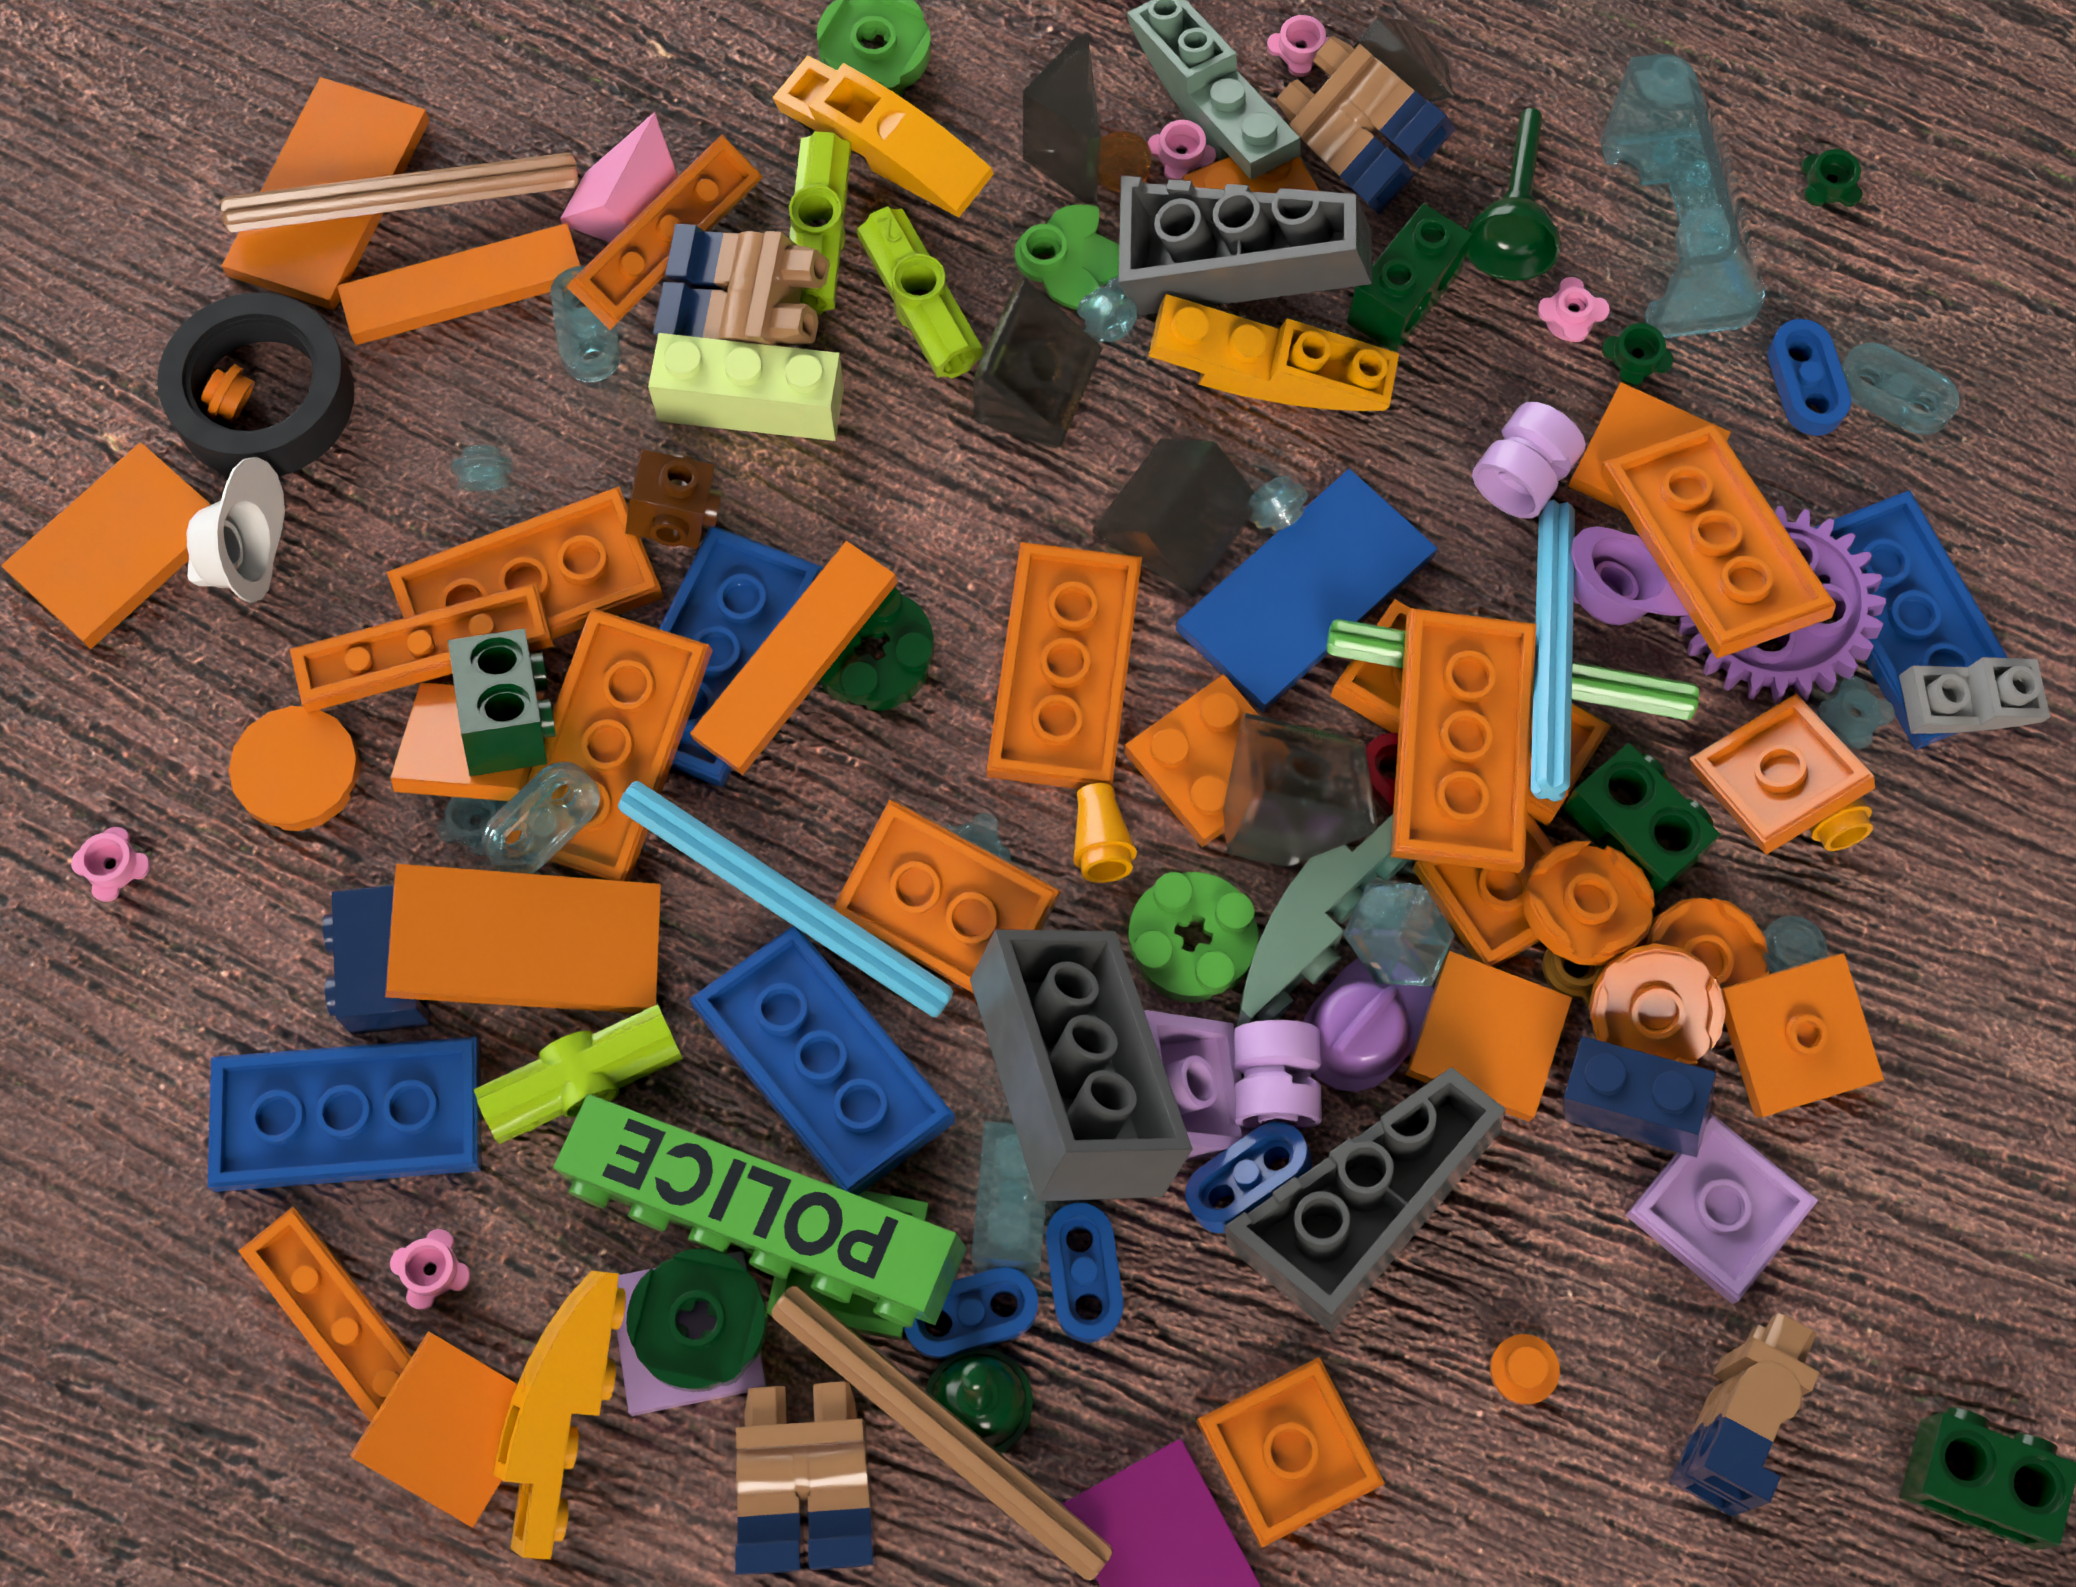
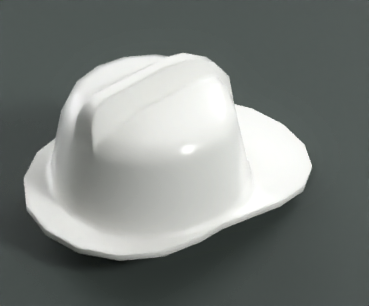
(238, 537)

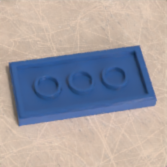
(731, 603)
(1927, 605)
(1276, 608)
(822, 1062)
(344, 1114)

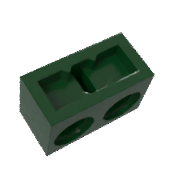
(1409, 278)
(498, 702)
(1632, 827)
(1987, 1492)

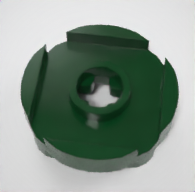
(905, 660)
(677, 1286)

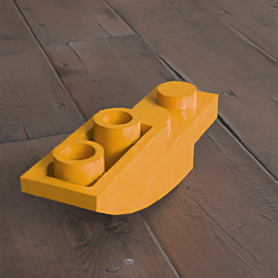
(887, 131)
(1271, 364)
(561, 1378)

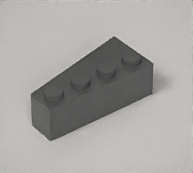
(1237, 243)
(1357, 1209)

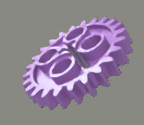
(1818, 649)

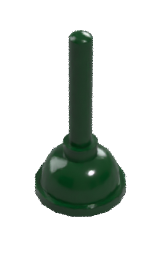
(1515, 233)
(986, 1394)

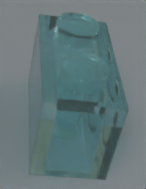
(1007, 1211)

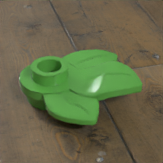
(1079, 254)

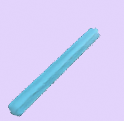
(1553, 653)
(785, 899)

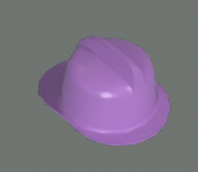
(1619, 578)
(1365, 1028)

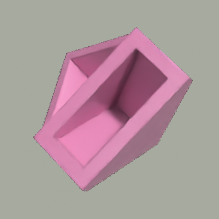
(622, 183)

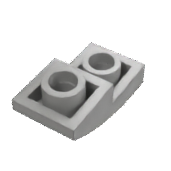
(1974, 698)

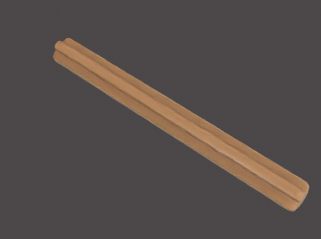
(398, 192)
(942, 1432)

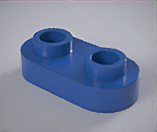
(1813, 382)
(1246, 1174)
(1084, 1273)
(972, 1317)

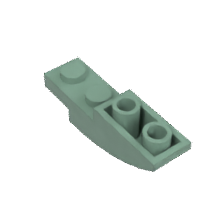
(1209, 90)
(1301, 932)

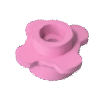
(1296, 31)
(1181, 136)
(1568, 324)
(99, 849)
(412, 1260)

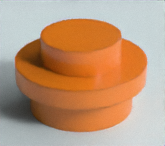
(227, 394)
(1524, 1369)

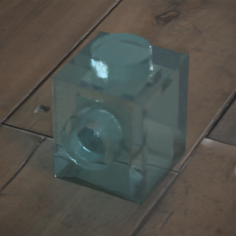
(1399, 934)

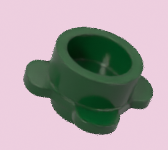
(1832, 165)
(1642, 339)

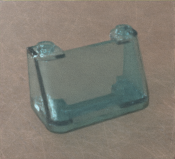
(1673, 137)

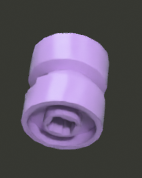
(1529, 462)
(1277, 1074)

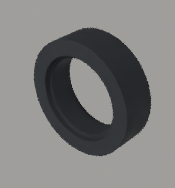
(237, 323)

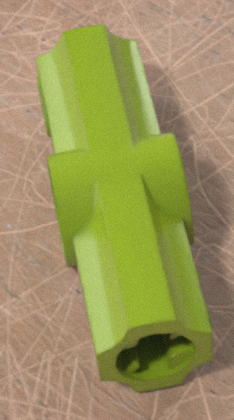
(821, 195)
(932, 317)
(572, 1069)

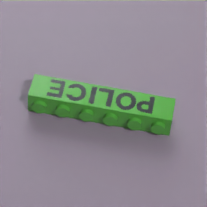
(762, 1210)

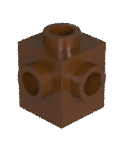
(672, 499)

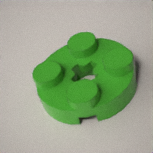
(905, 40)
(1211, 968)

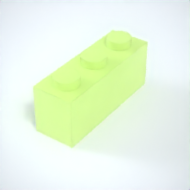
(747, 386)

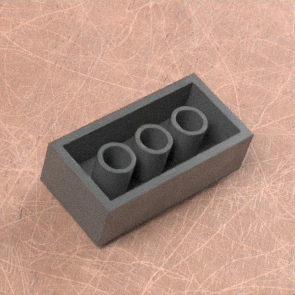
(1079, 1065)

